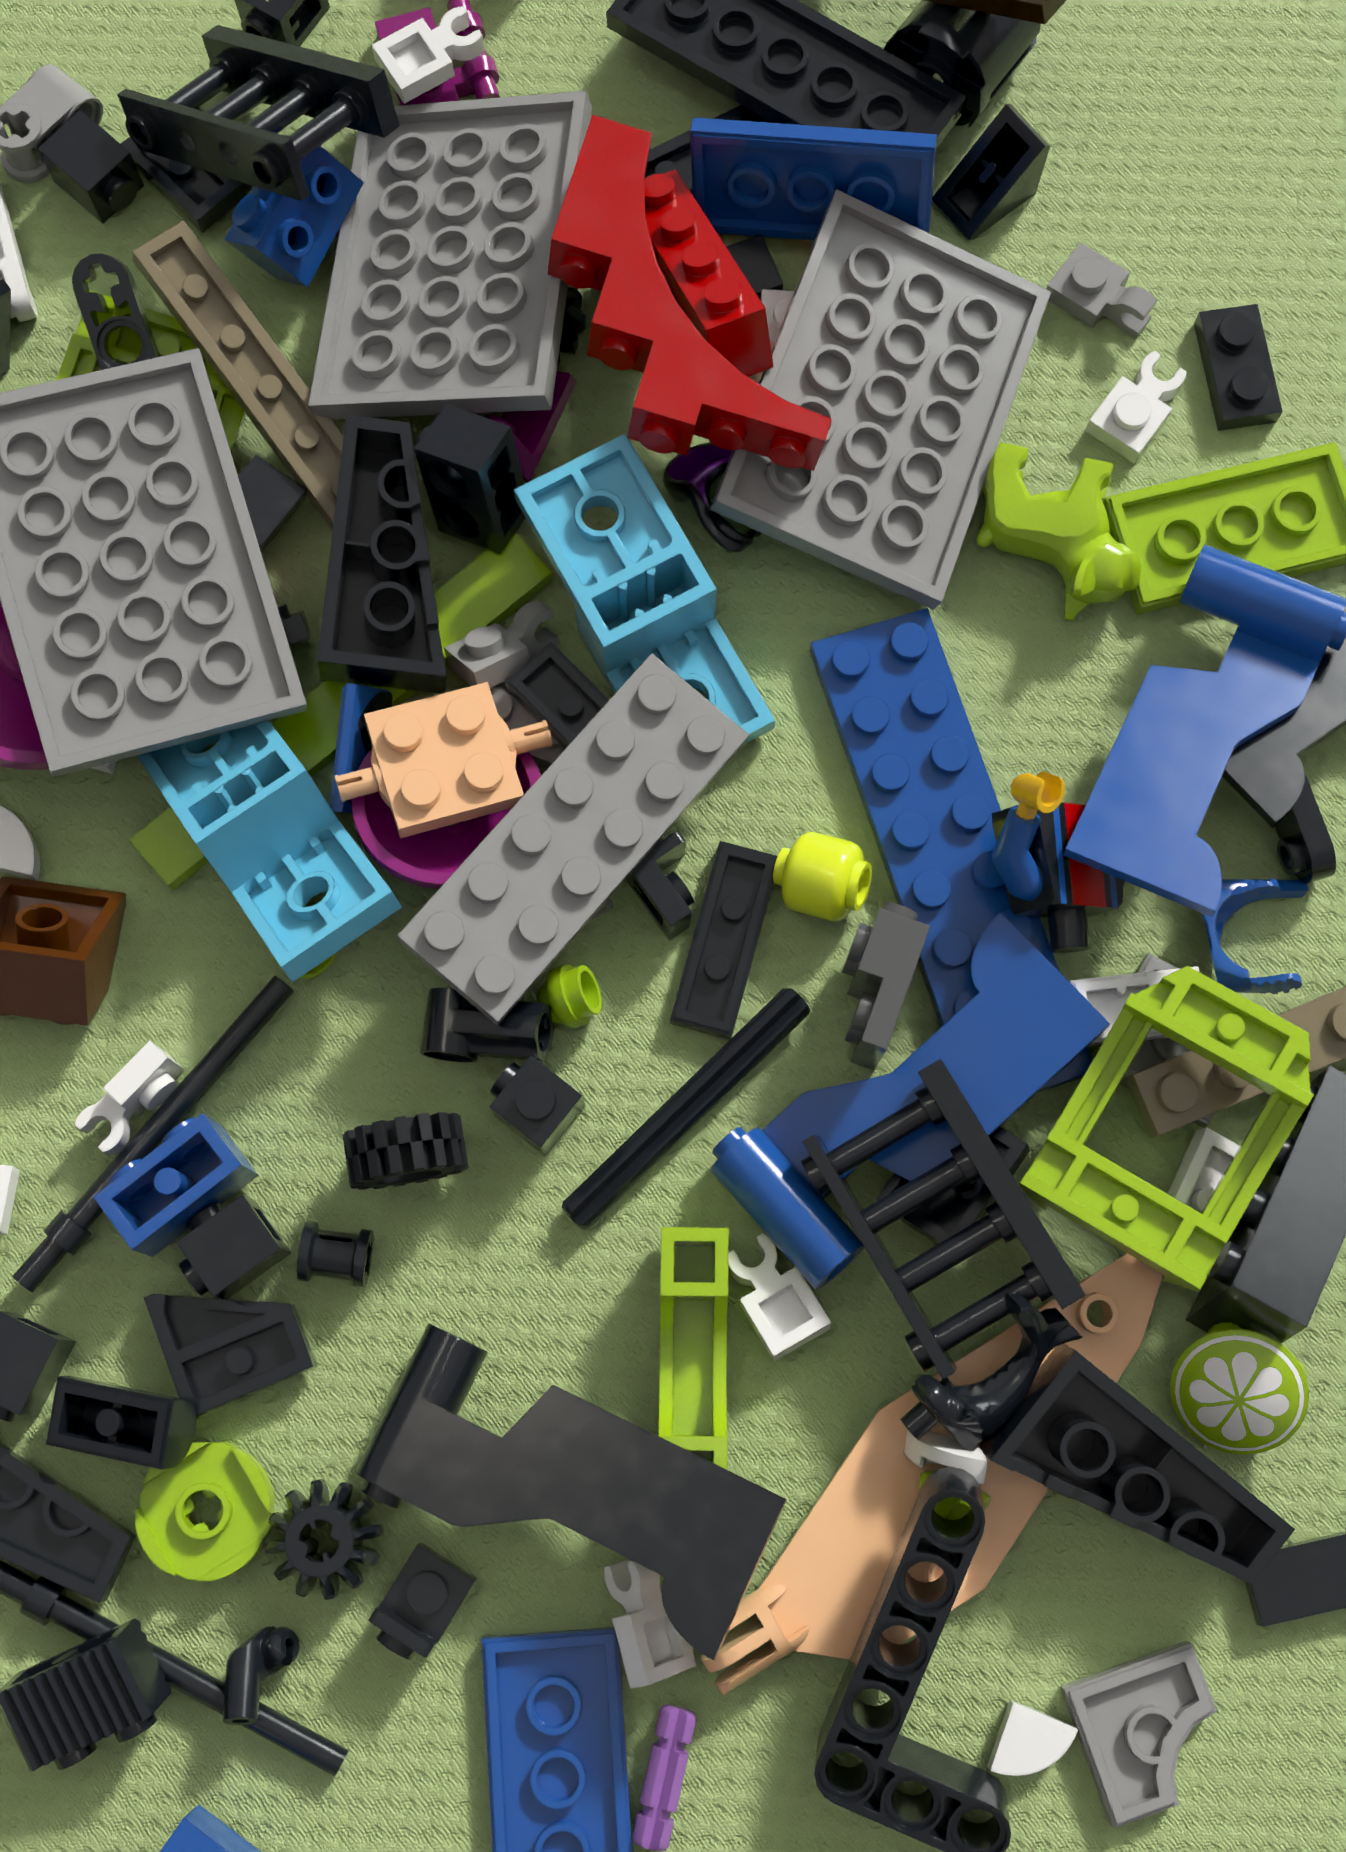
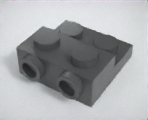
(882, 969)

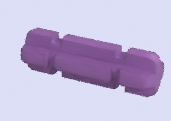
(664, 1778)

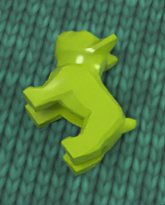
(1059, 528)

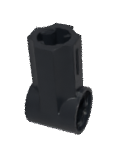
(461, 1033)

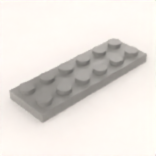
(572, 839)

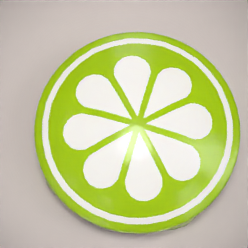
(1239, 1390)

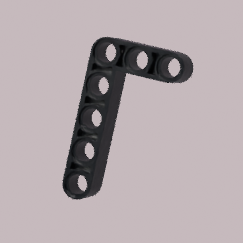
(897, 1671)

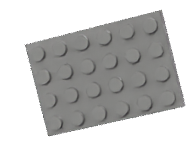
(448, 261)
(917, 370)
(134, 566)

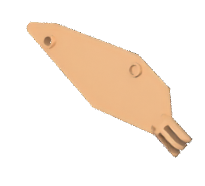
(840, 1553)

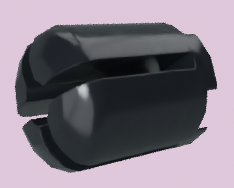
(964, 49)

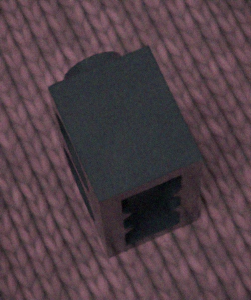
(471, 477)

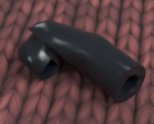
(251, 1666)

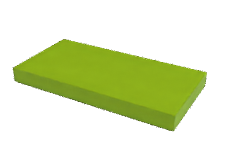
(1267, 511)

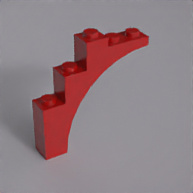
(640, 326)

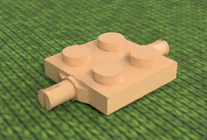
(443, 760)

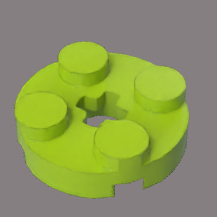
(196, 1550)

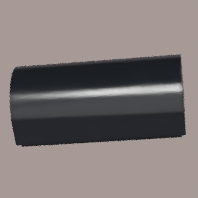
(121, 1423)

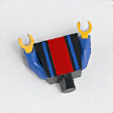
(1036, 871)

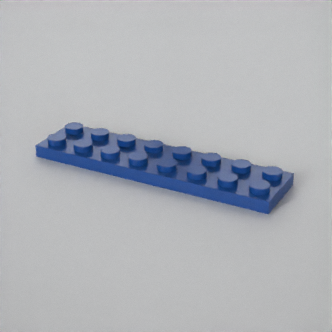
(924, 796)

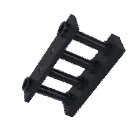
(256, 72)
(1006, 1218)

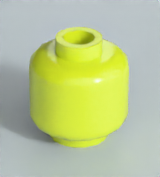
(823, 876)

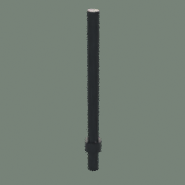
(70, 1230)
(46, 1602)

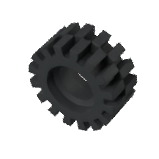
(405, 1150)

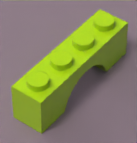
(694, 1340)

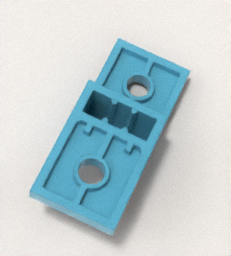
(638, 581)
(273, 842)

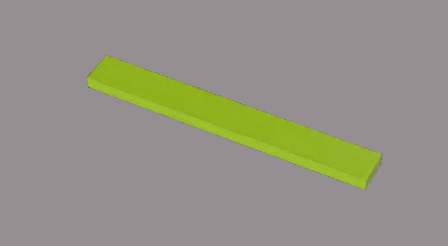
(473, 598)

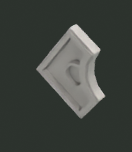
(1134, 1725)

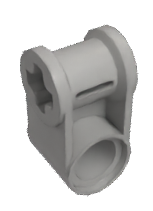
(36, 114)

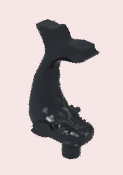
(981, 1409)

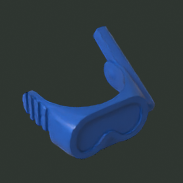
(1235, 895)

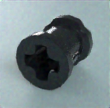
(334, 1254)

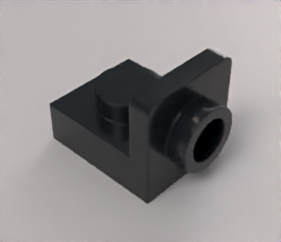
(281, 19)
(662, 894)
(421, 1603)

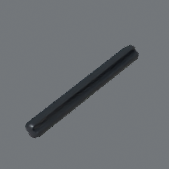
(685, 1108)

